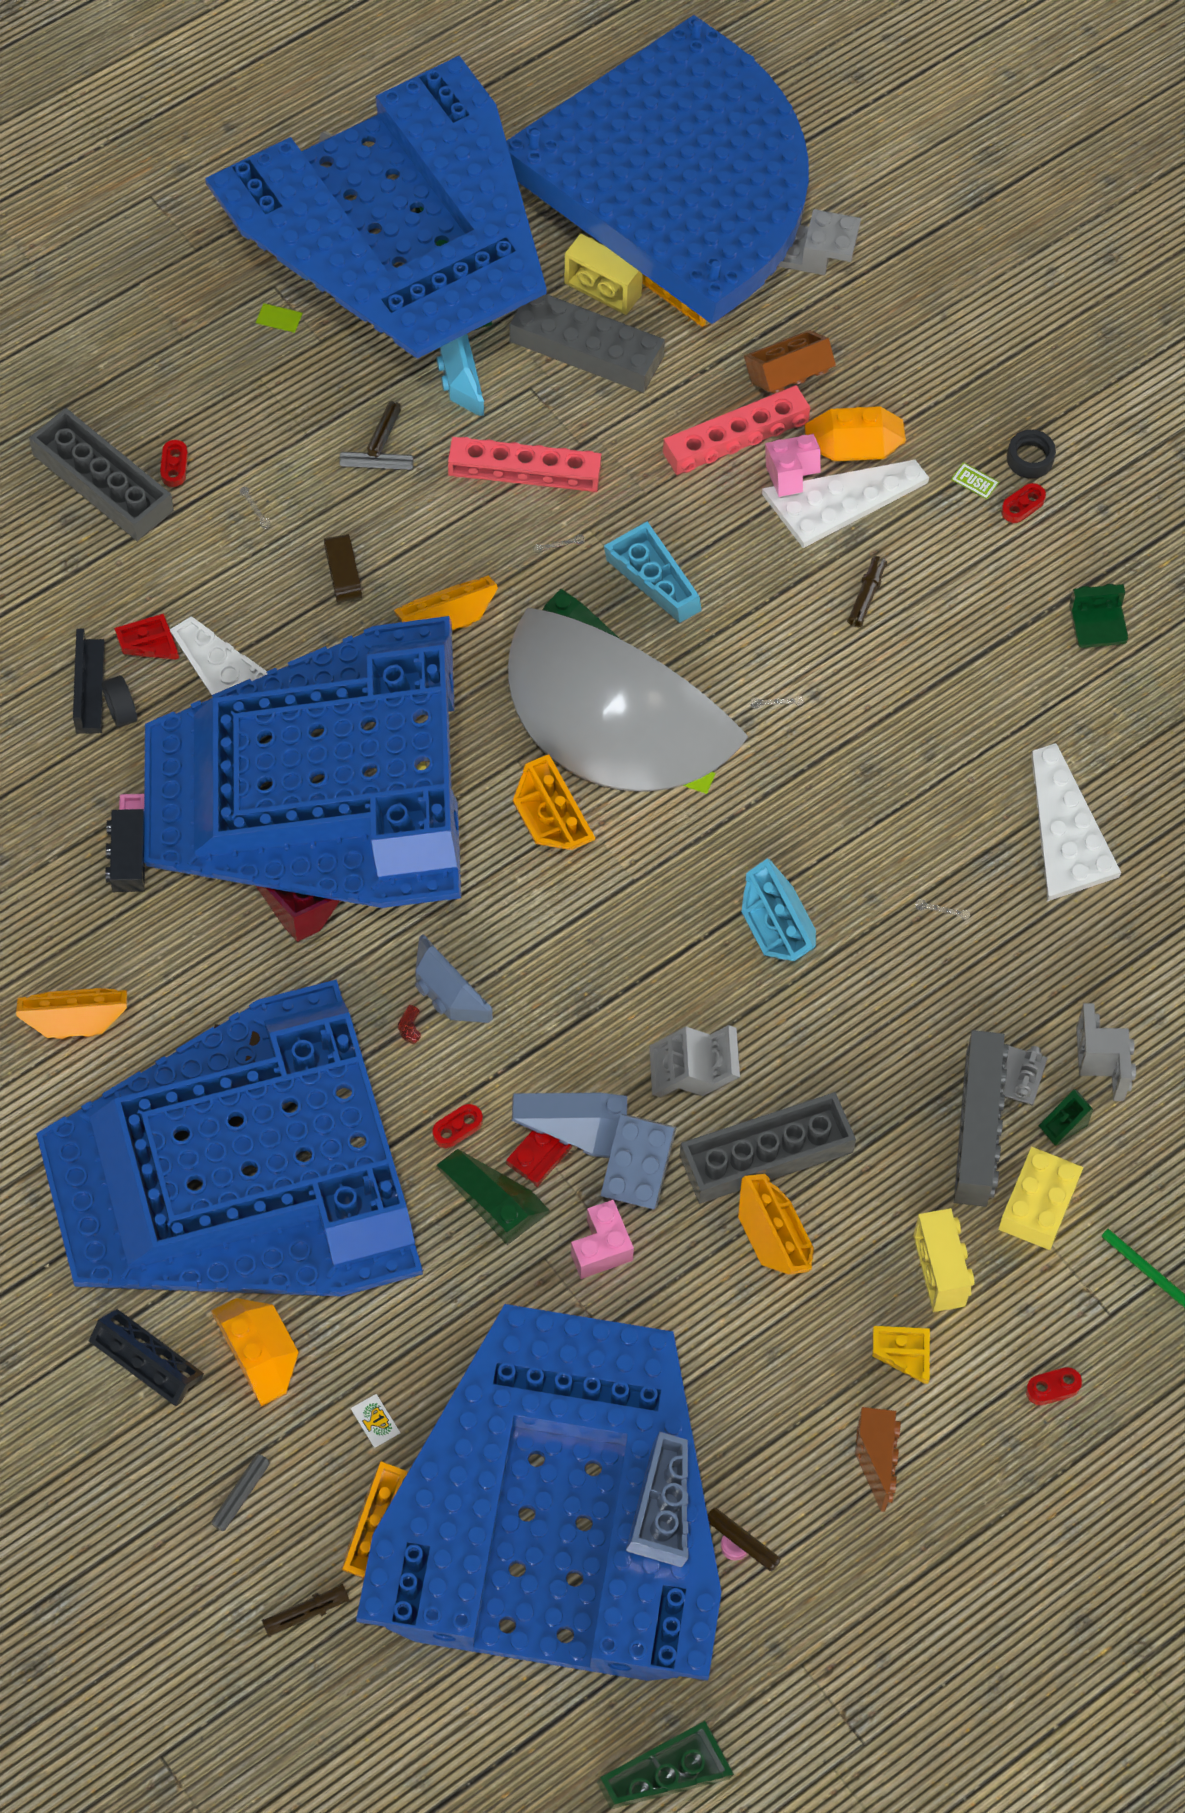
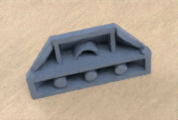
(447, 987)

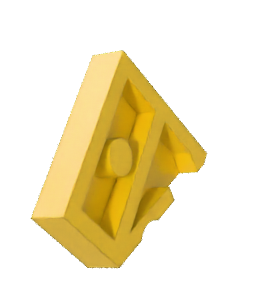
(903, 1349)

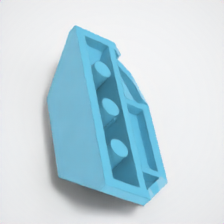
(461, 375)
(776, 914)

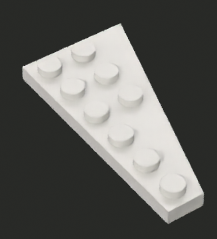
(843, 498)
(212, 658)
(1069, 835)

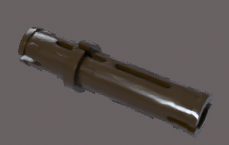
(870, 582)
(317, 1605)

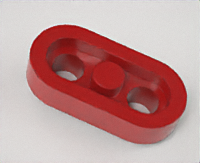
(174, 465)
(1022, 504)
(455, 1125)
(1055, 1386)

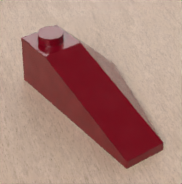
(299, 913)

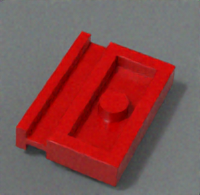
(537, 1156)

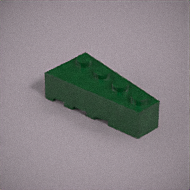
(670, 1768)

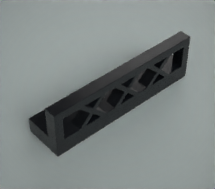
(88, 684)
(142, 1358)

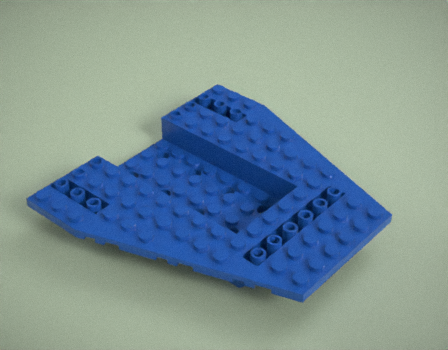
(451, 161)
(339, 839)
(286, 1229)
(453, 1530)

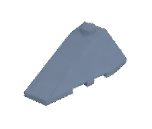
(574, 1118)

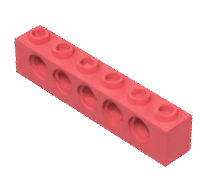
(736, 430)
(535, 472)

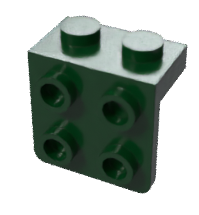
(1098, 615)

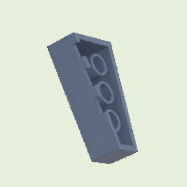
(661, 1511)

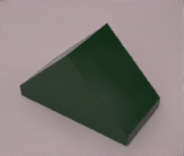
(1067, 1118)

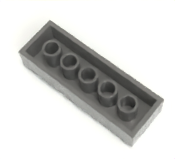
(588, 341)
(101, 474)
(981, 1118)
(768, 1146)

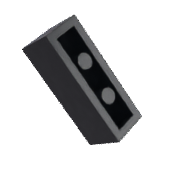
(126, 851)

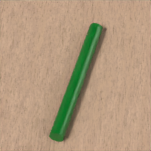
(1144, 1266)

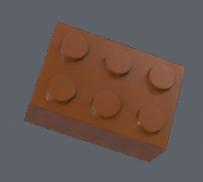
(790, 361)

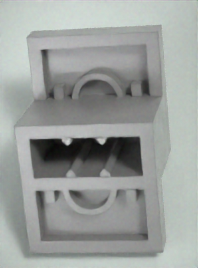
(825, 238)
(1105, 1052)
(694, 1061)

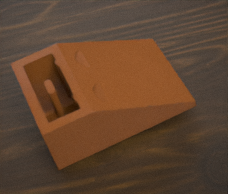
(878, 1452)

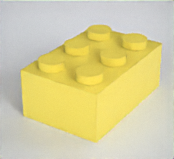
(602, 274)
(1040, 1198)
(943, 1259)

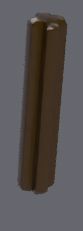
(383, 429)
(743, 1539)

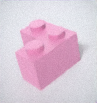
(790, 461)
(608, 1244)

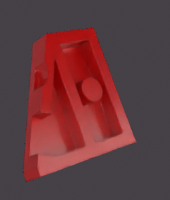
(147, 638)

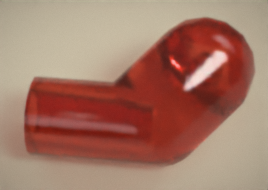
(407, 1027)

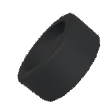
(1027, 469)
(119, 701)

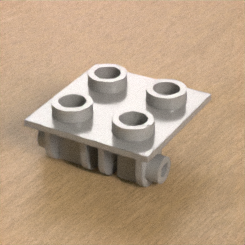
(1023, 1073)

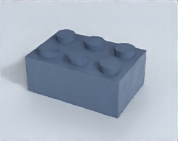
(638, 1161)

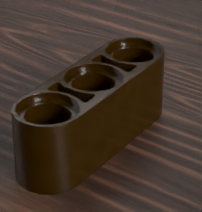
(343, 568)

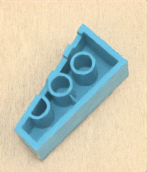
(654, 571)

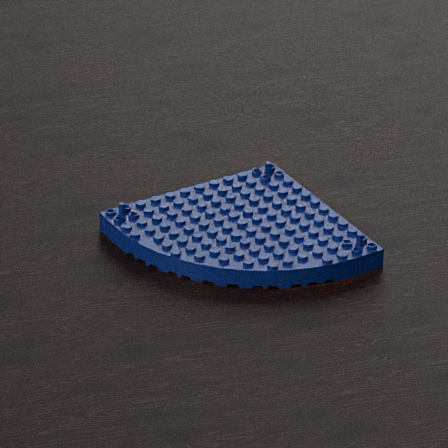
(678, 166)

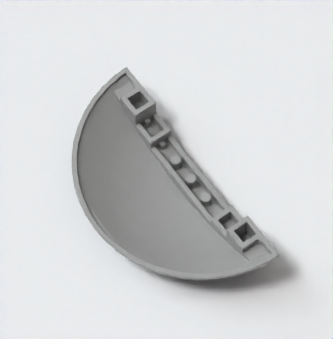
(613, 708)

